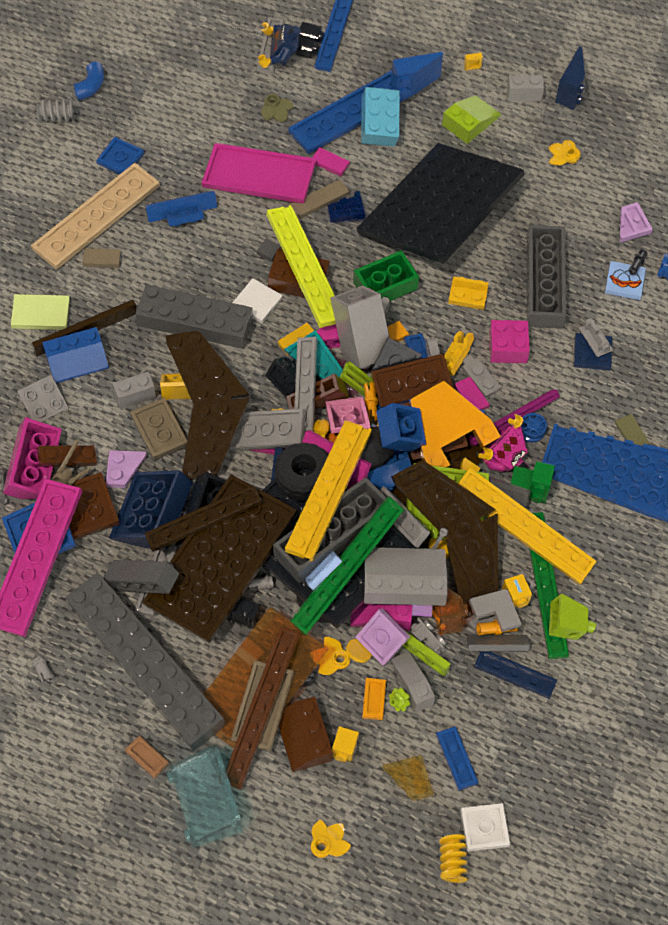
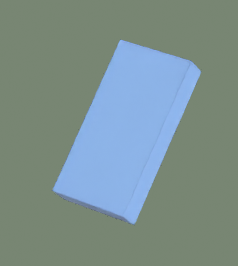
(323, 570)

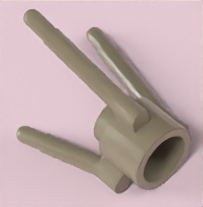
(63, 474)

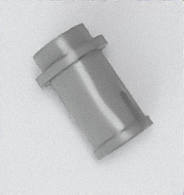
(261, 583)
(42, 669)

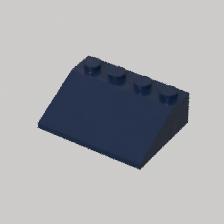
(149, 503)

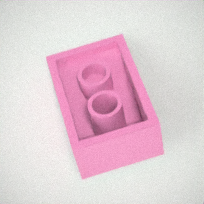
(346, 409)

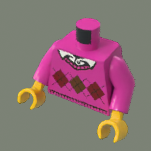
(508, 449)

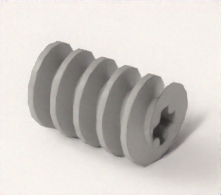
(55, 111)

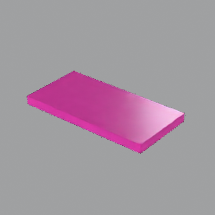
(259, 173)

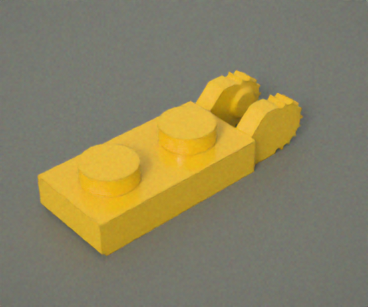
(457, 351)

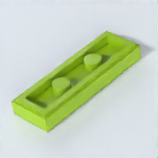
(427, 655)

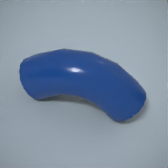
(92, 83)

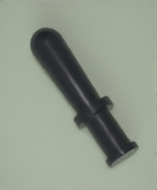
(638, 260)

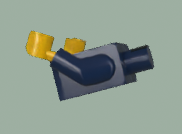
(283, 43)

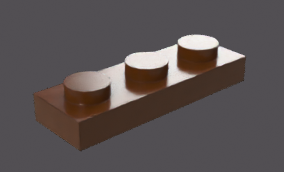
(54, 455)

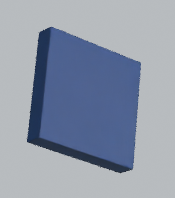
(119, 155)

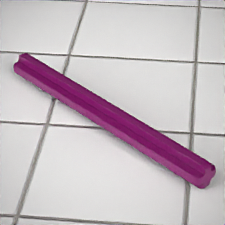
(530, 407)

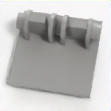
(42, 399)

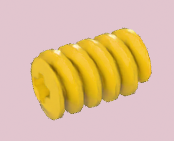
(451, 858)

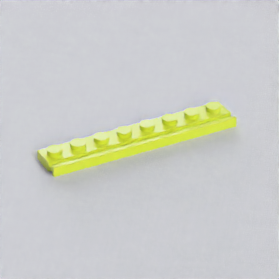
(303, 263)

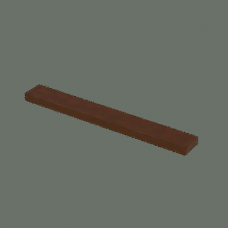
(261, 706)

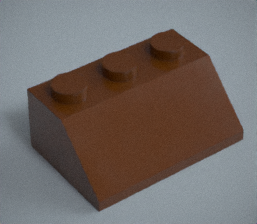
(305, 735)

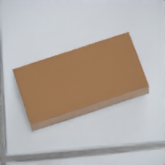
(146, 757)

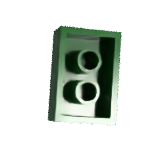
(389, 276)

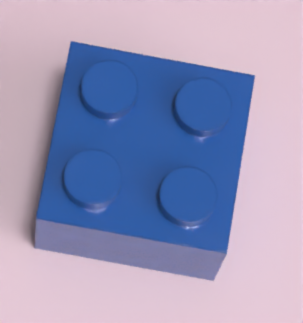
(401, 427)

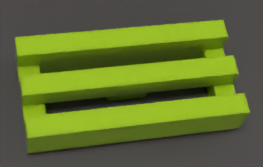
(357, 375)

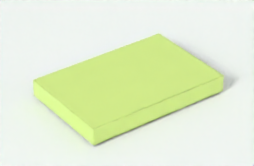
(40, 312)

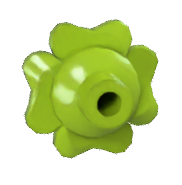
(399, 699)

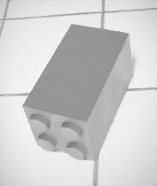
(360, 325)

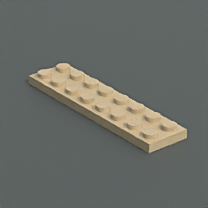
(95, 216)

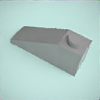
(413, 682)

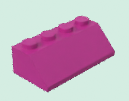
(24, 473)

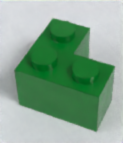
(535, 480)

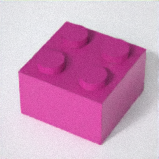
(509, 341)

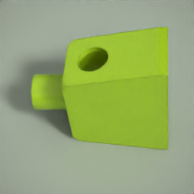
(569, 618)

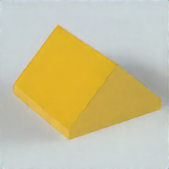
(173, 387)

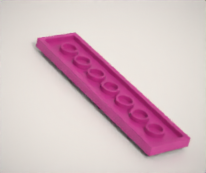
(36, 555)

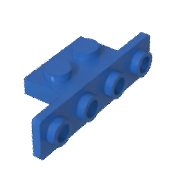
(182, 209)

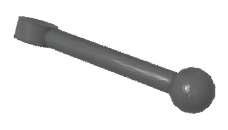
(4, 500)

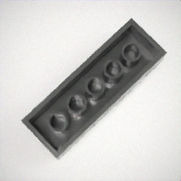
(546, 276)
(184, 312)
(351, 516)

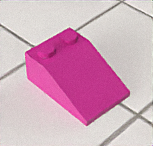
(398, 612)

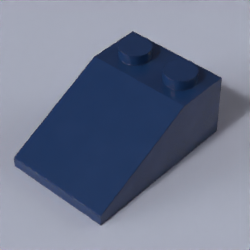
(572, 82)

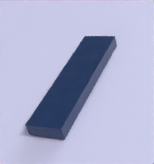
(515, 673)

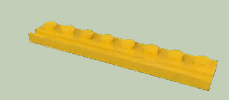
(328, 491)
(530, 529)

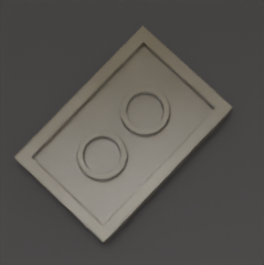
(159, 428)

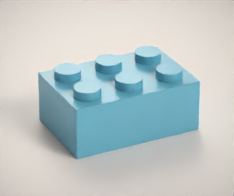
(380, 117)

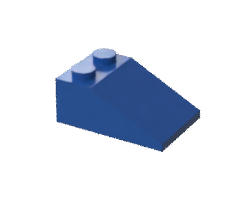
(415, 73)

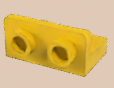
(468, 292)

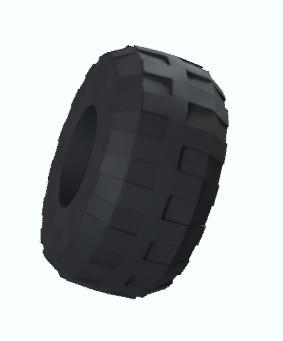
(374, 452)
(294, 458)

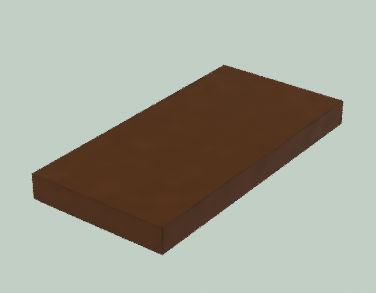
(409, 379)

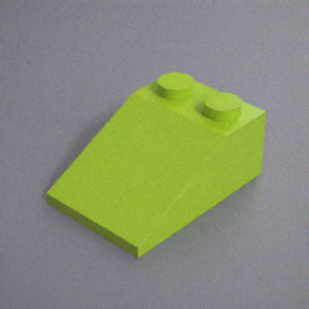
(469, 118)

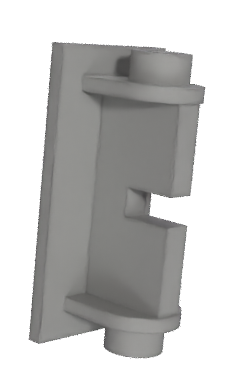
(595, 338)
(424, 630)

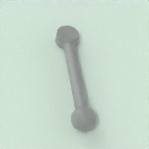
(443, 532)

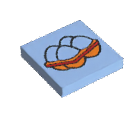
(622, 283)

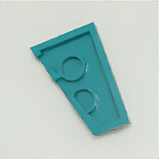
(326, 363)

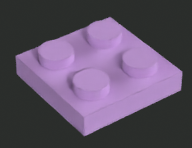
(382, 636)

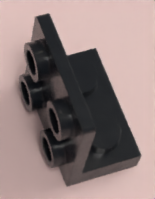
(283, 374)

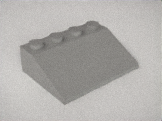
(405, 576)

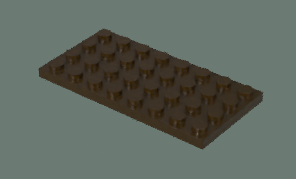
(221, 563)

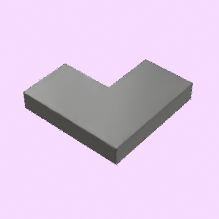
(498, 604)

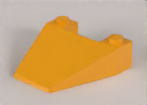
(448, 417)

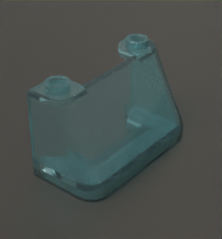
(205, 797)

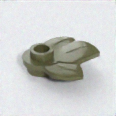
(276, 108)

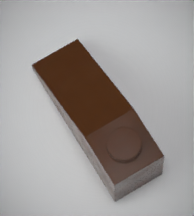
(327, 389)

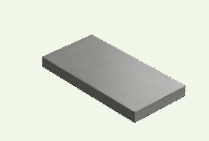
(270, 429)

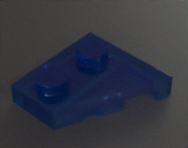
(346, 209)

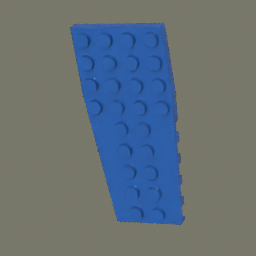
(611, 469)

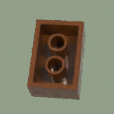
(282, 277)

